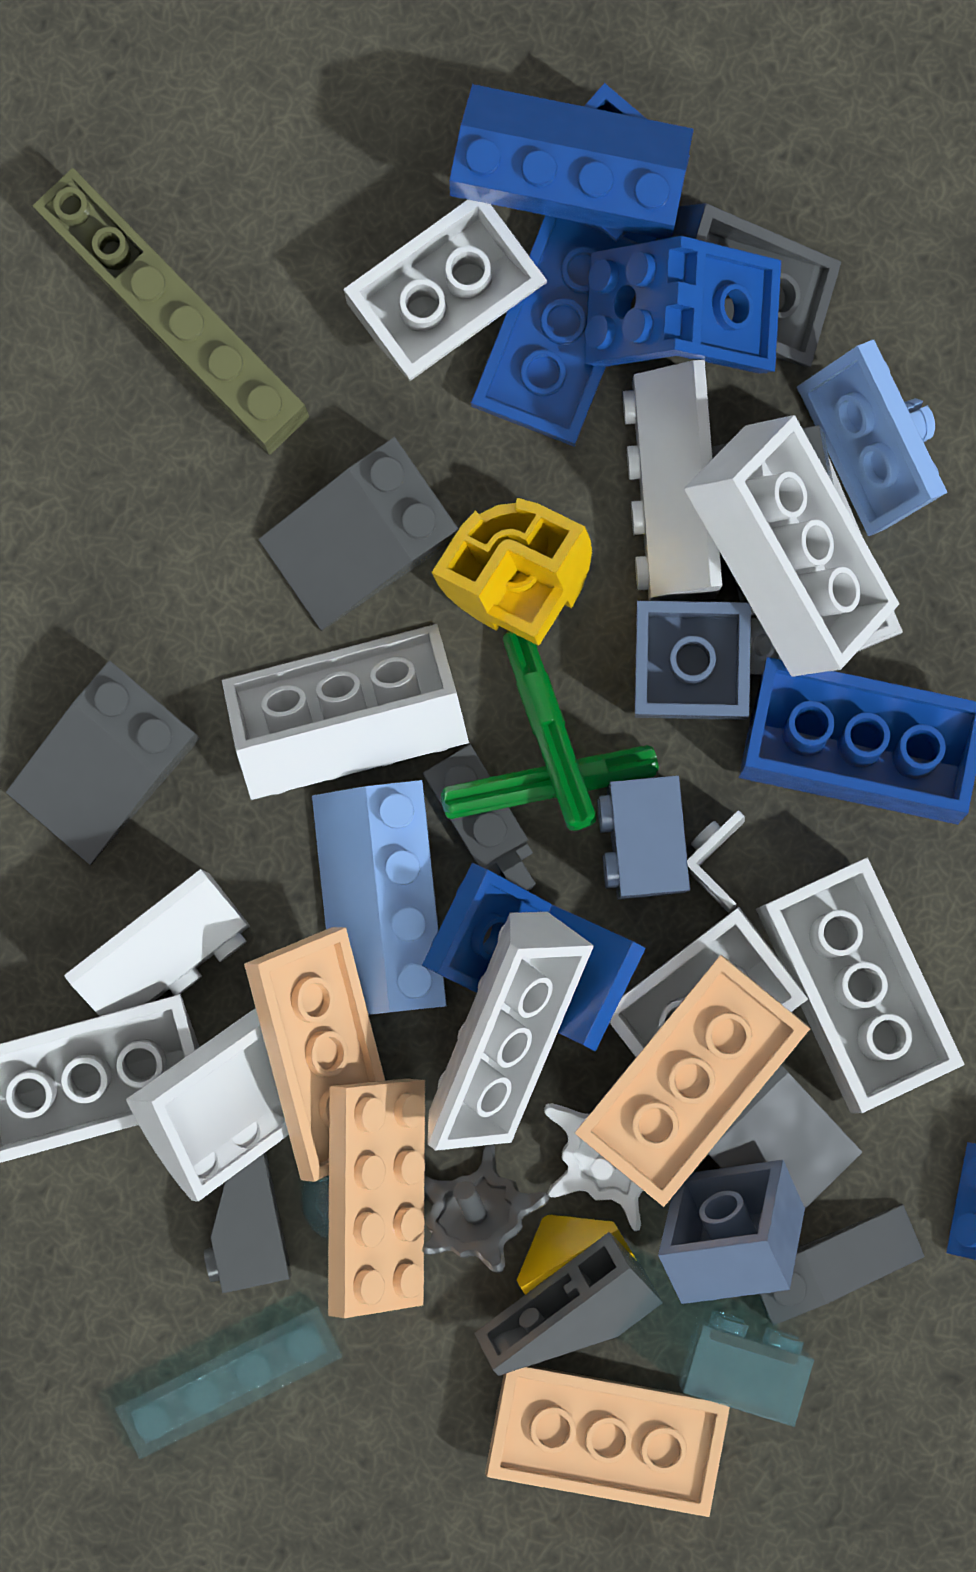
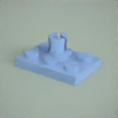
(874, 437)

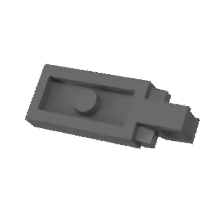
(490, 836)

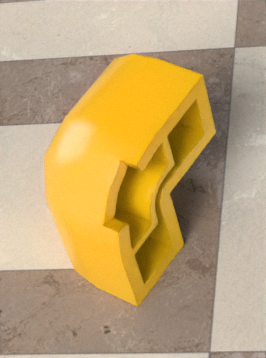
(516, 567)

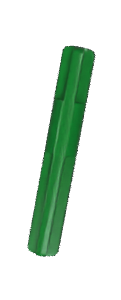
(550, 731)
(536, 785)

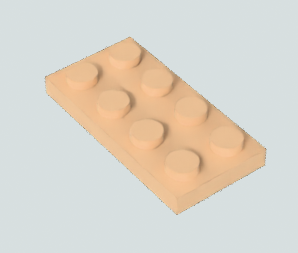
(313, 1035)
(692, 1080)
(376, 1197)
(607, 1439)

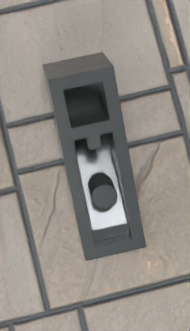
(248, 1232)
(845, 1263)
(572, 1309)

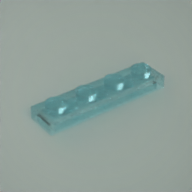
(229, 1382)

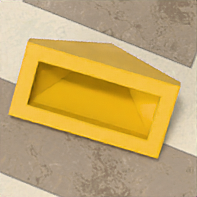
(560, 1241)

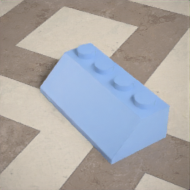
(381, 890)

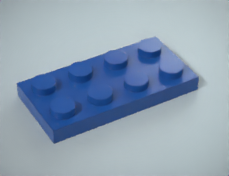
(539, 355)

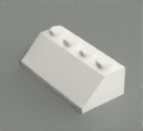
(670, 450)
(344, 712)
(507, 1032)
(78, 1076)

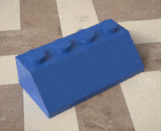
(570, 162)
(863, 742)

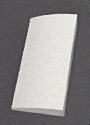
(213, 1109)

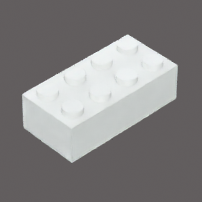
(792, 546)
(860, 986)

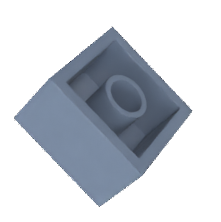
(692, 660)
(645, 838)
(732, 1232)

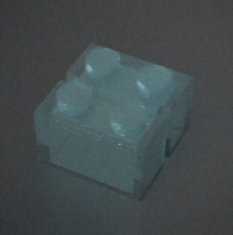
(746, 1369)

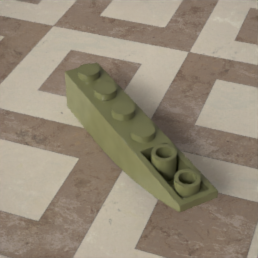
(172, 312)

